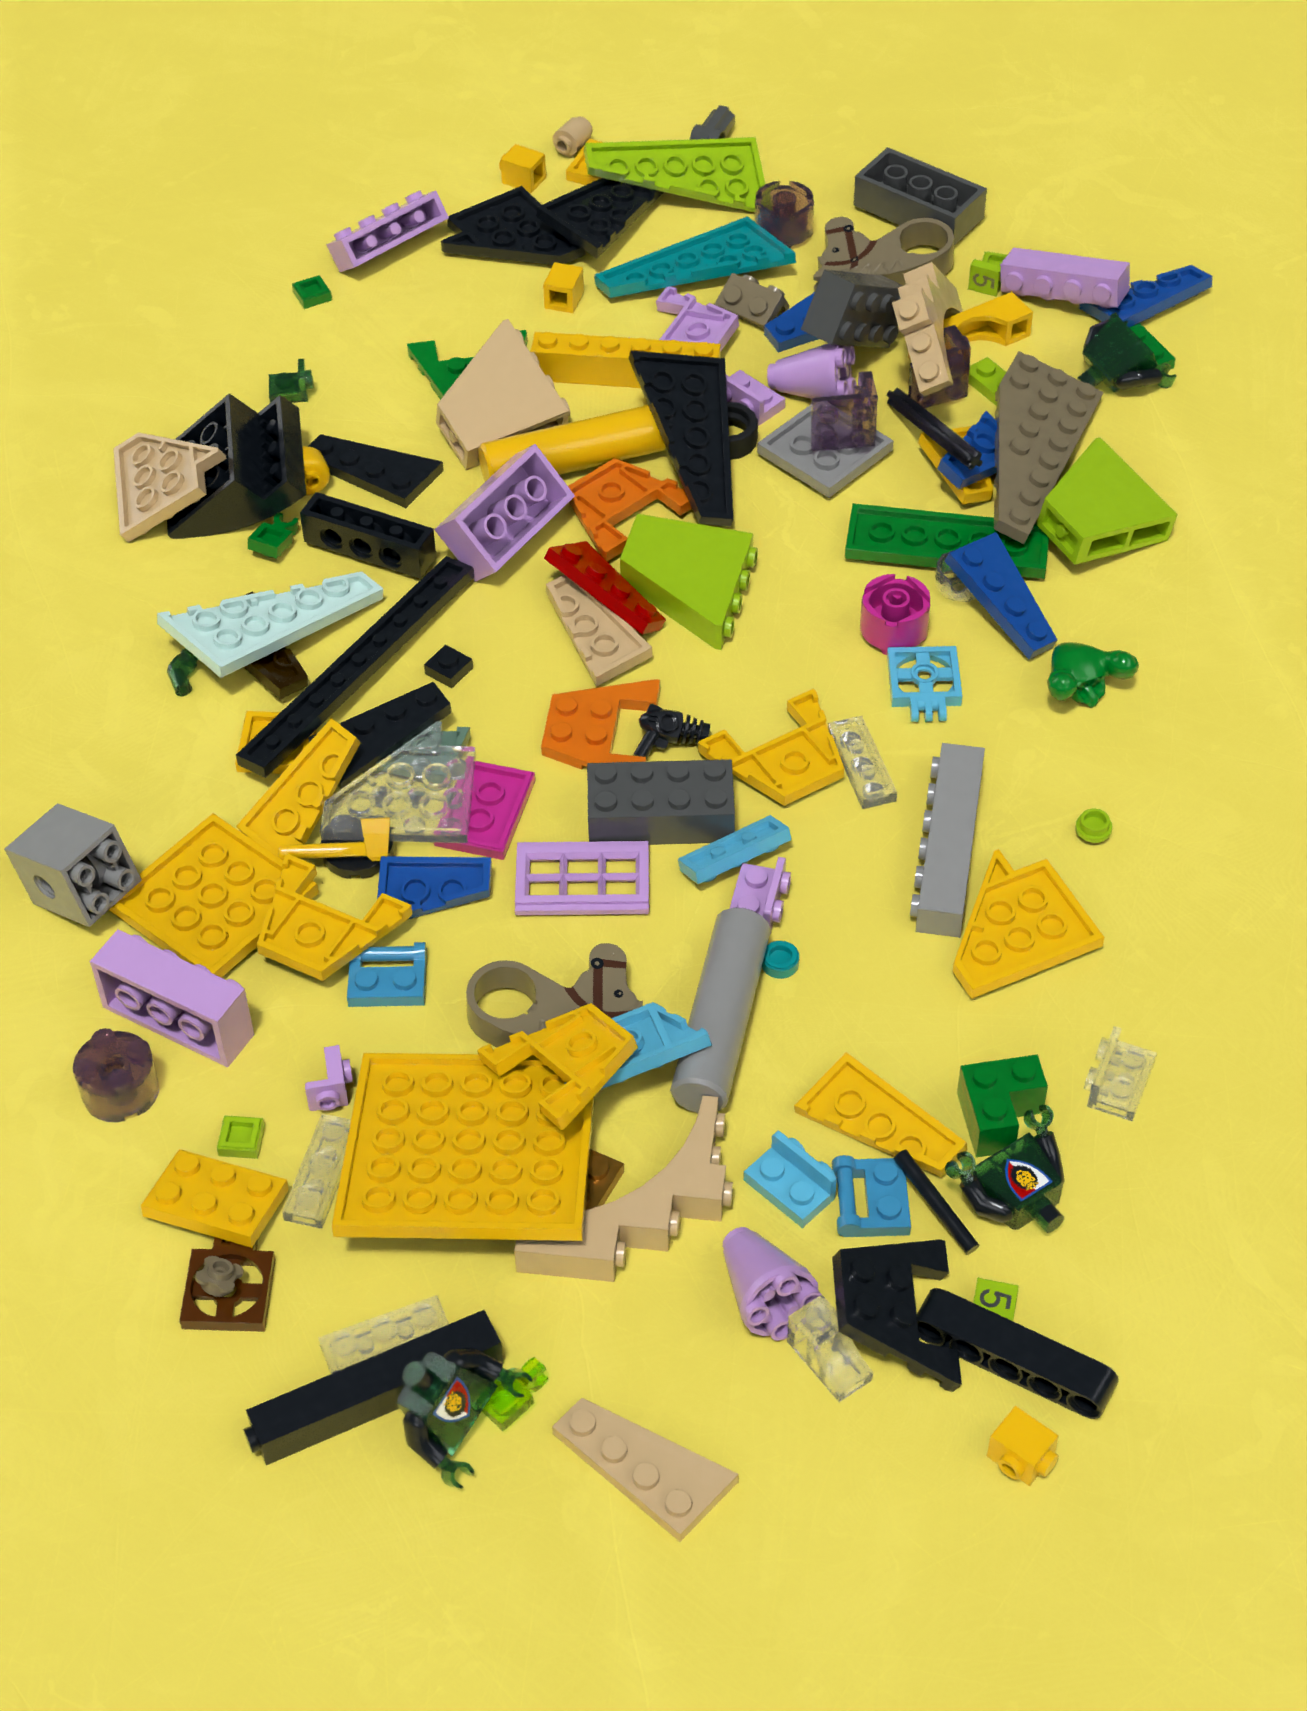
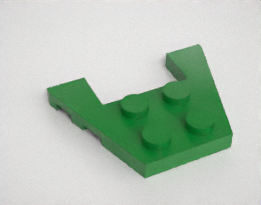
(440, 373)

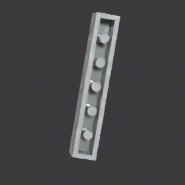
(949, 840)

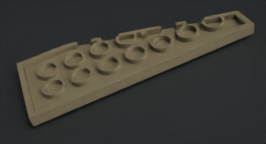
(1037, 429)

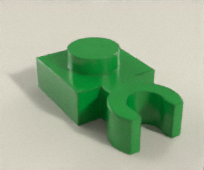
(273, 538)

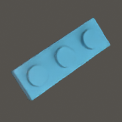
(734, 849)

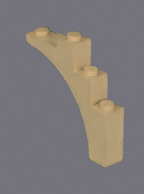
(920, 318)
(687, 1187)

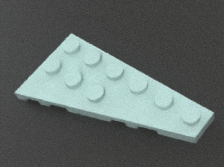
(264, 622)

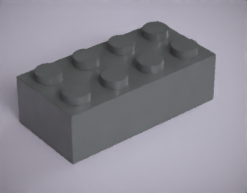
(910, 189)
(853, 309)
(661, 801)

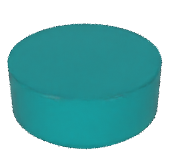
(780, 959)

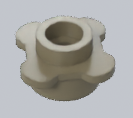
(218, 1276)

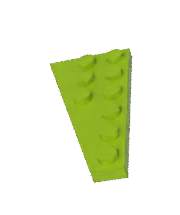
(701, 169)

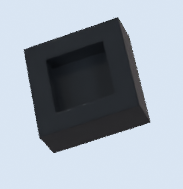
(448, 666)

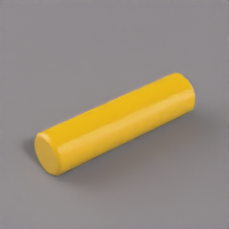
(581, 443)

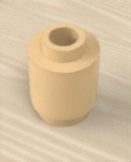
(572, 136)

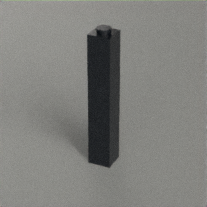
(356, 1392)

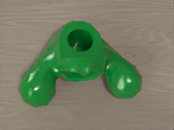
(1081, 671)

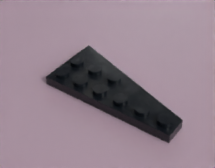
(597, 212)
(692, 417)

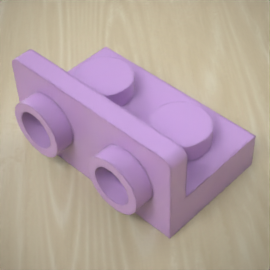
(755, 395)
(761, 889)

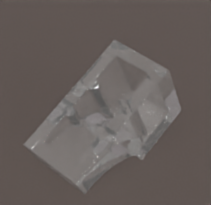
(825, 1350)

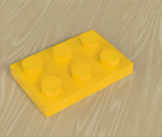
(215, 1198)

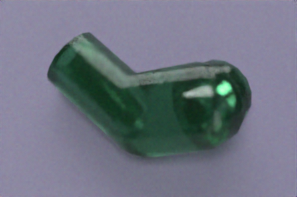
(179, 671)

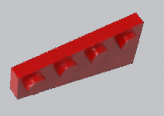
(598, 578)

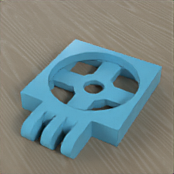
(926, 698)

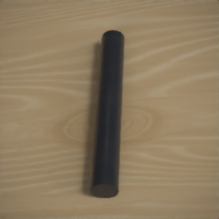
(936, 1202)

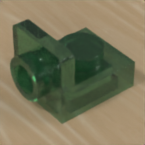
(291, 385)

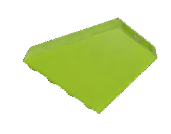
(1103, 508)
(690, 572)

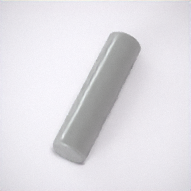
(722, 1007)

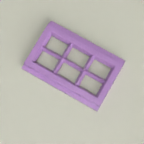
(582, 904)

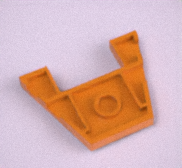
(616, 493)
(585, 721)

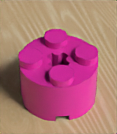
(895, 612)

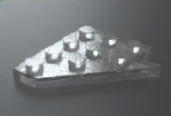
(418, 786)

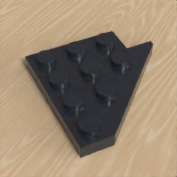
(509, 231)

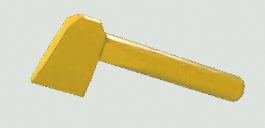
(375, 844)

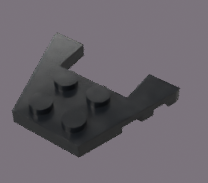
(879, 1303)

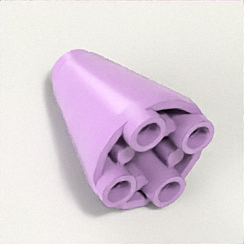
(815, 372)
(766, 1282)

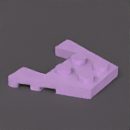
(696, 321)

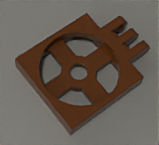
(251, 1320)

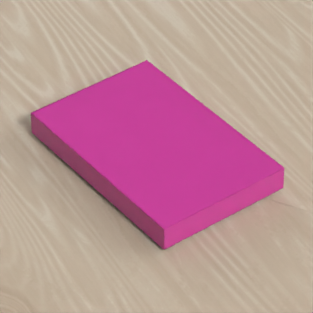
(495, 809)

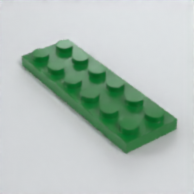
(923, 536)

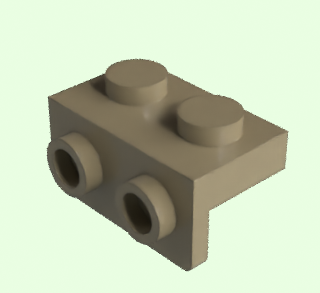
(751, 301)

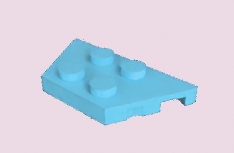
(659, 1039)

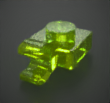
(506, 1408)

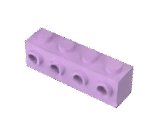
(387, 231)
(1065, 277)

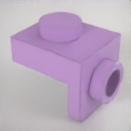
(330, 1092)

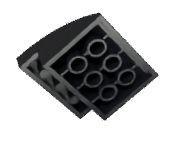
(260, 468)

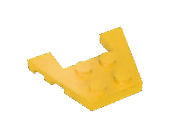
(790, 763)
(315, 935)
(579, 1047)

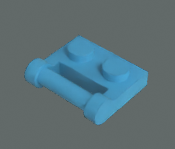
(388, 984)
(885, 1197)

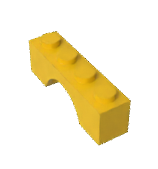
(997, 320)

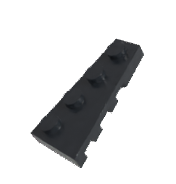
(378, 470)
(390, 725)

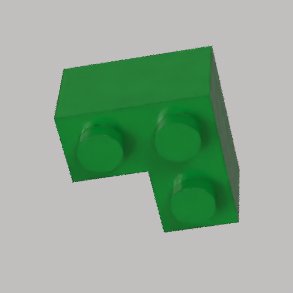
(994, 1097)

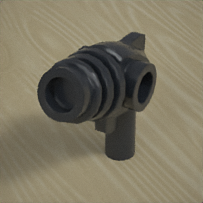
(666, 727)

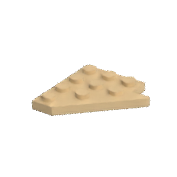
(158, 479)

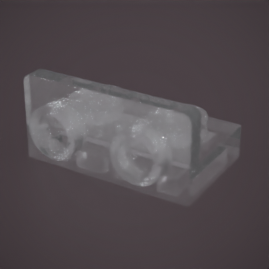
(1120, 1076)

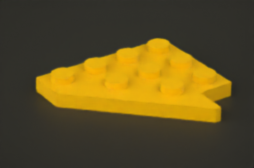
(1021, 927)

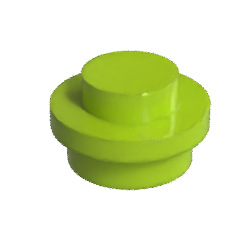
(1094, 825)

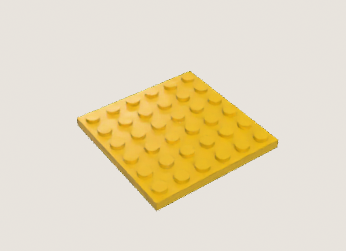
(460, 1153)

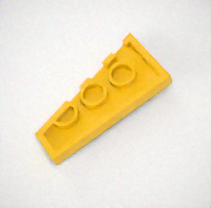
(297, 797)
(875, 1113)

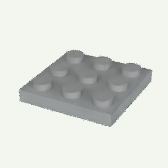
(822, 470)

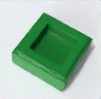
(311, 292)

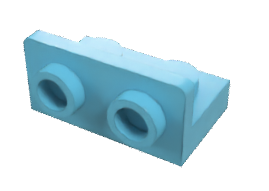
(792, 1179)

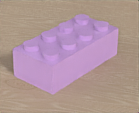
(505, 512)
(173, 997)

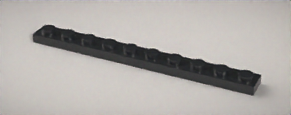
(354, 667)

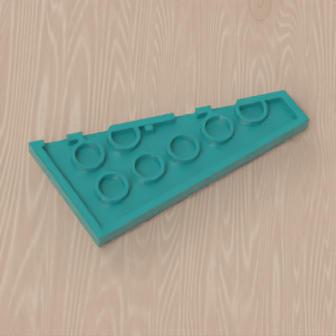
(713, 254)

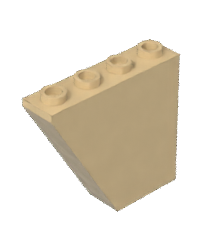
(498, 397)

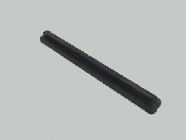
(934, 428)

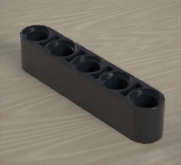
(1016, 1353)

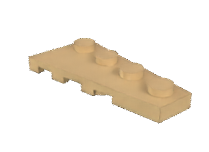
(599, 635)
(651, 1471)

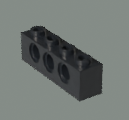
(368, 535)

